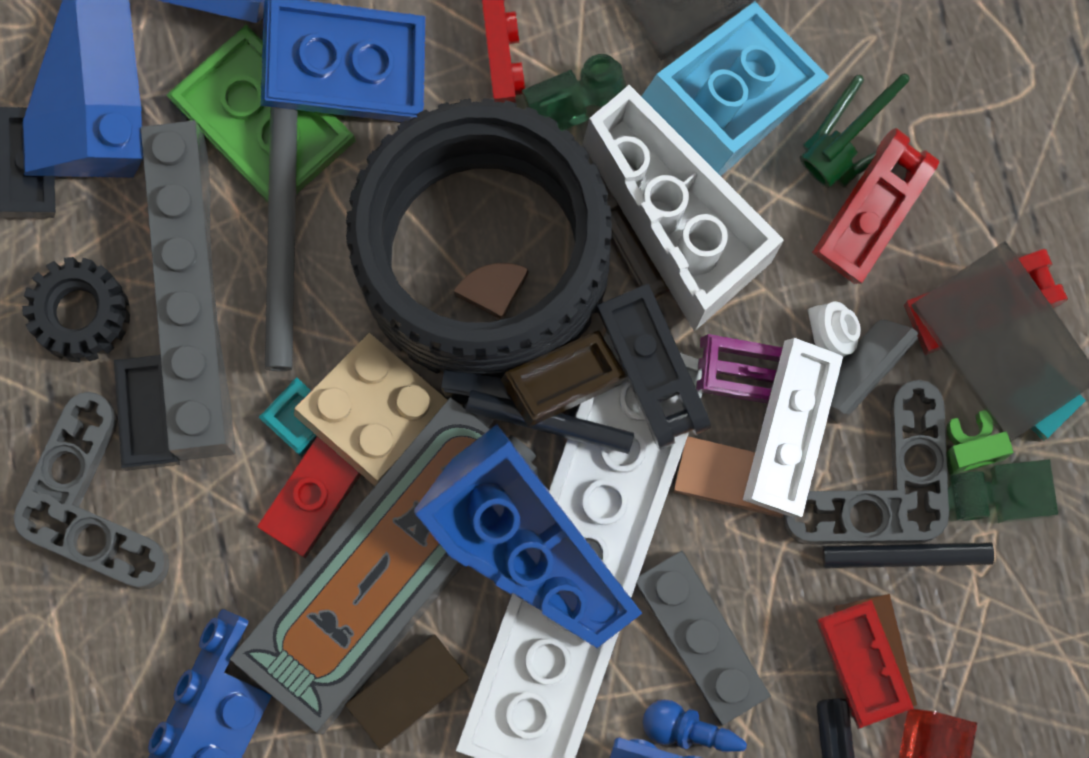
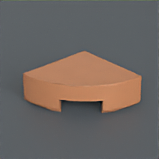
(492, 287)

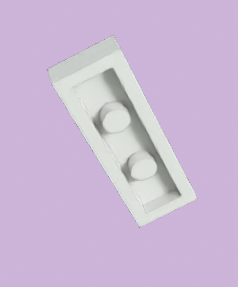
(793, 428)

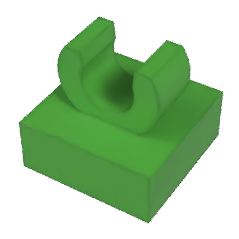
(977, 450)

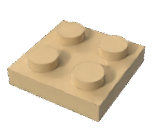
(370, 408)

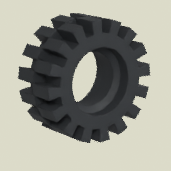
(59, 282)

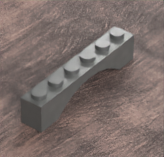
(184, 290)

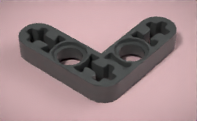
(66, 499)
(891, 503)

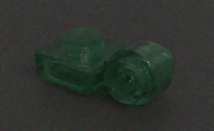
(566, 98)
(1018, 490)

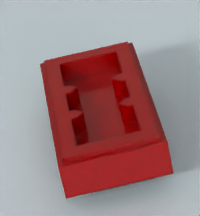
(309, 499)
(864, 664)

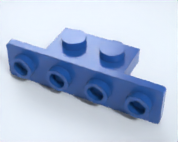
(212, 709)

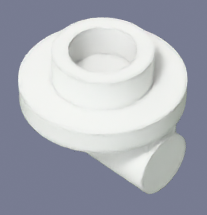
(834, 328)

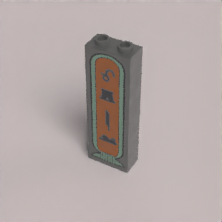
(363, 584)

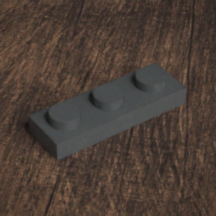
(702, 638)

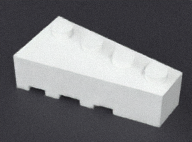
(680, 208)

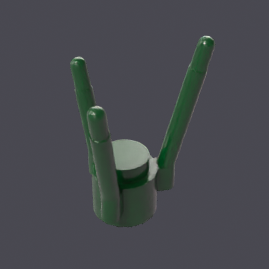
(831, 156)

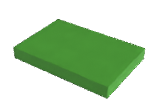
(227, 107)

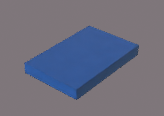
(342, 60)

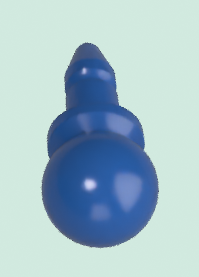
(668, 723)

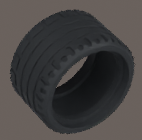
(455, 141)

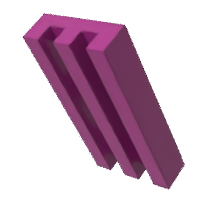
(711, 365)

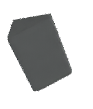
(868, 365)

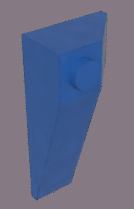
(86, 96)
(510, 528)

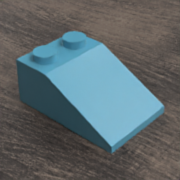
(734, 87)

